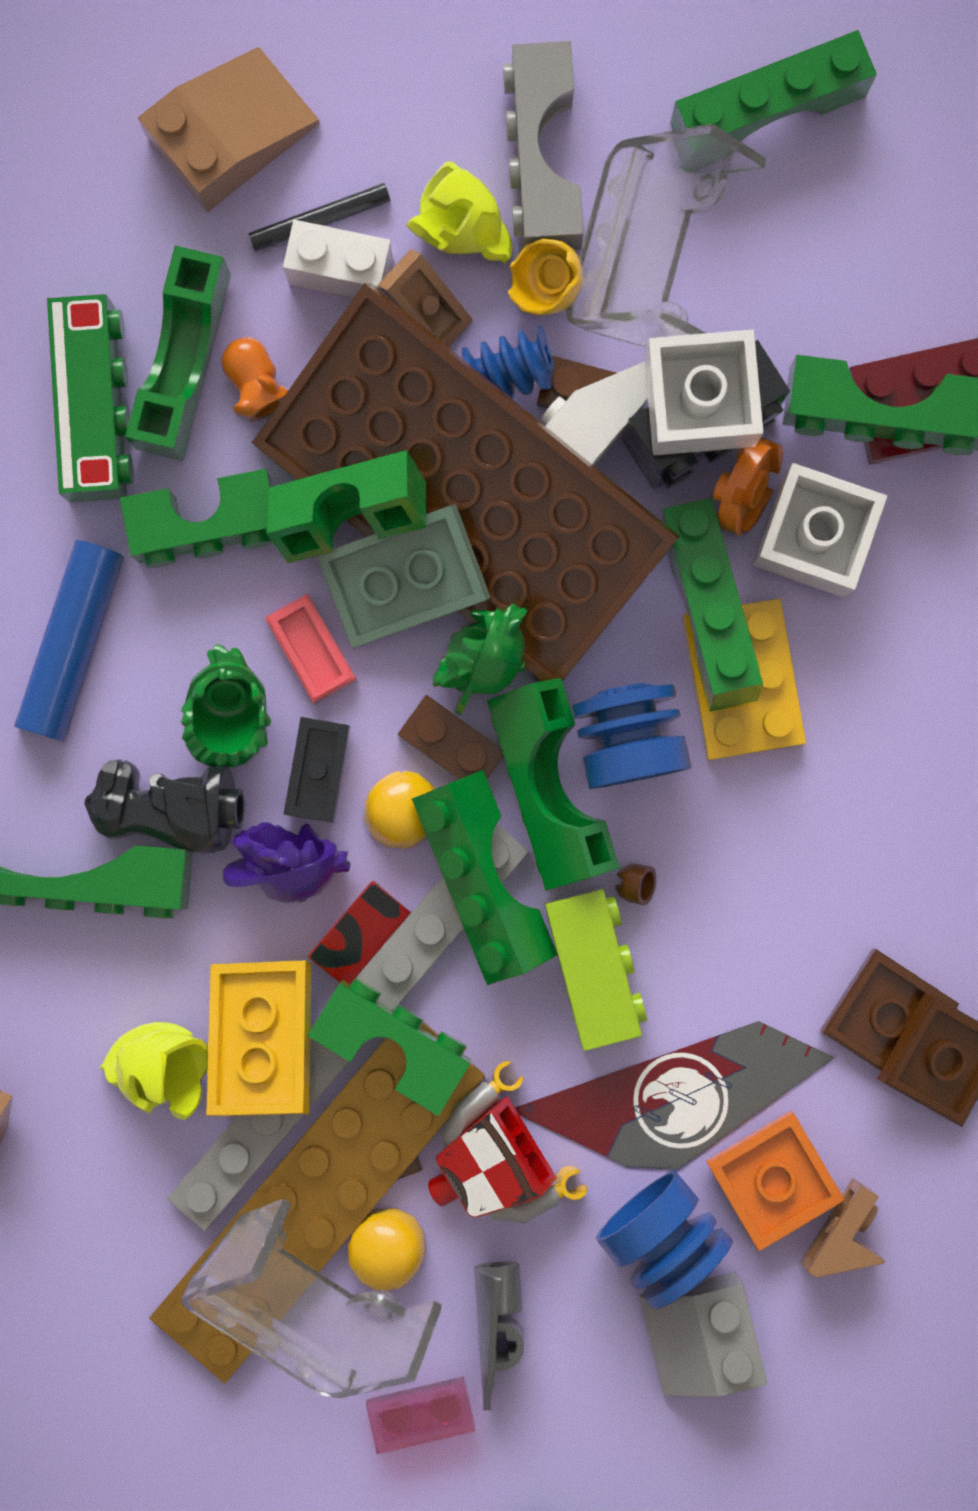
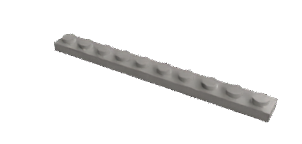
(392, 973)

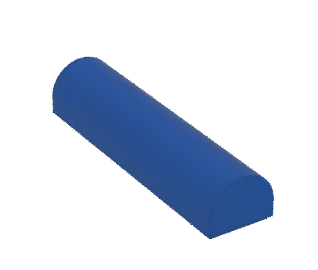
(69, 640)

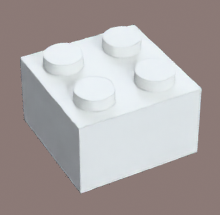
(703, 392)
(819, 530)

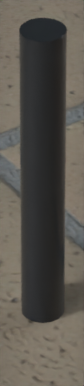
(321, 215)

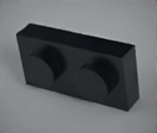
(317, 770)

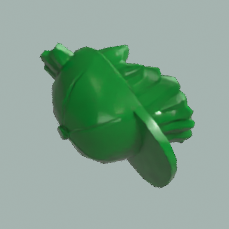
(483, 655)
(225, 711)

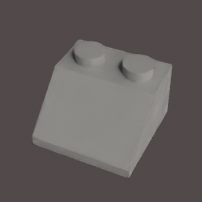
(706, 1341)

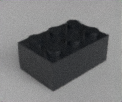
(677, 467)

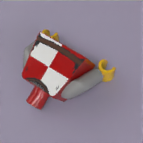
(495, 1161)

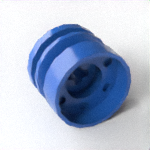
(631, 735)
(672, 1250)

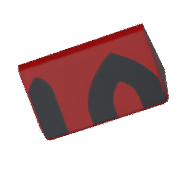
(359, 933)

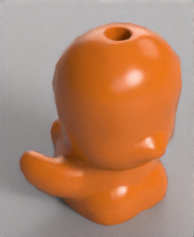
(253, 374)

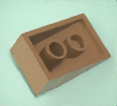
(227, 125)

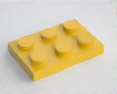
(776, 716)
(259, 1039)

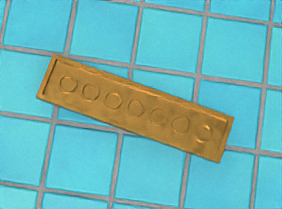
(330, 1182)

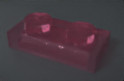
(420, 1415)

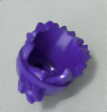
(284, 863)

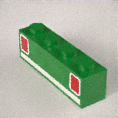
(88, 398)

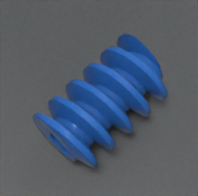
(515, 365)

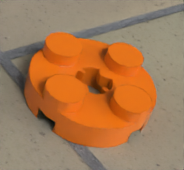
(745, 489)

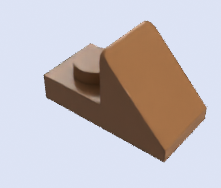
(425, 297)
(834, 1246)

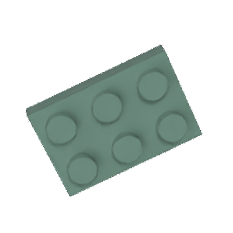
(404, 578)

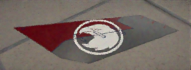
(681, 1100)

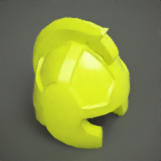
(461, 216)
(158, 1066)

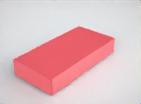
(310, 648)

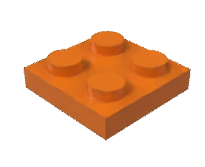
(775, 1180)

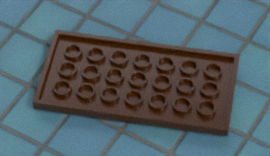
(533, 508)

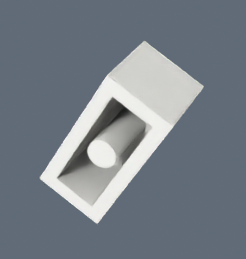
(335, 259)

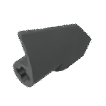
(496, 1296)

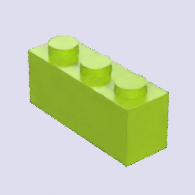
(595, 968)

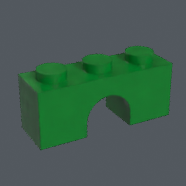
(310, 509)
(159, 533)
(432, 1063)

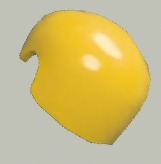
(545, 277)
(391, 812)
(387, 1249)

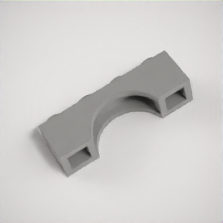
(542, 90)

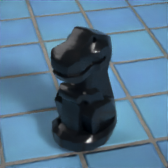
(182, 812)

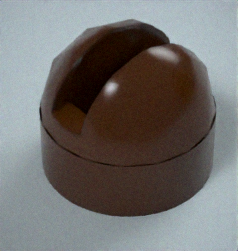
(637, 883)

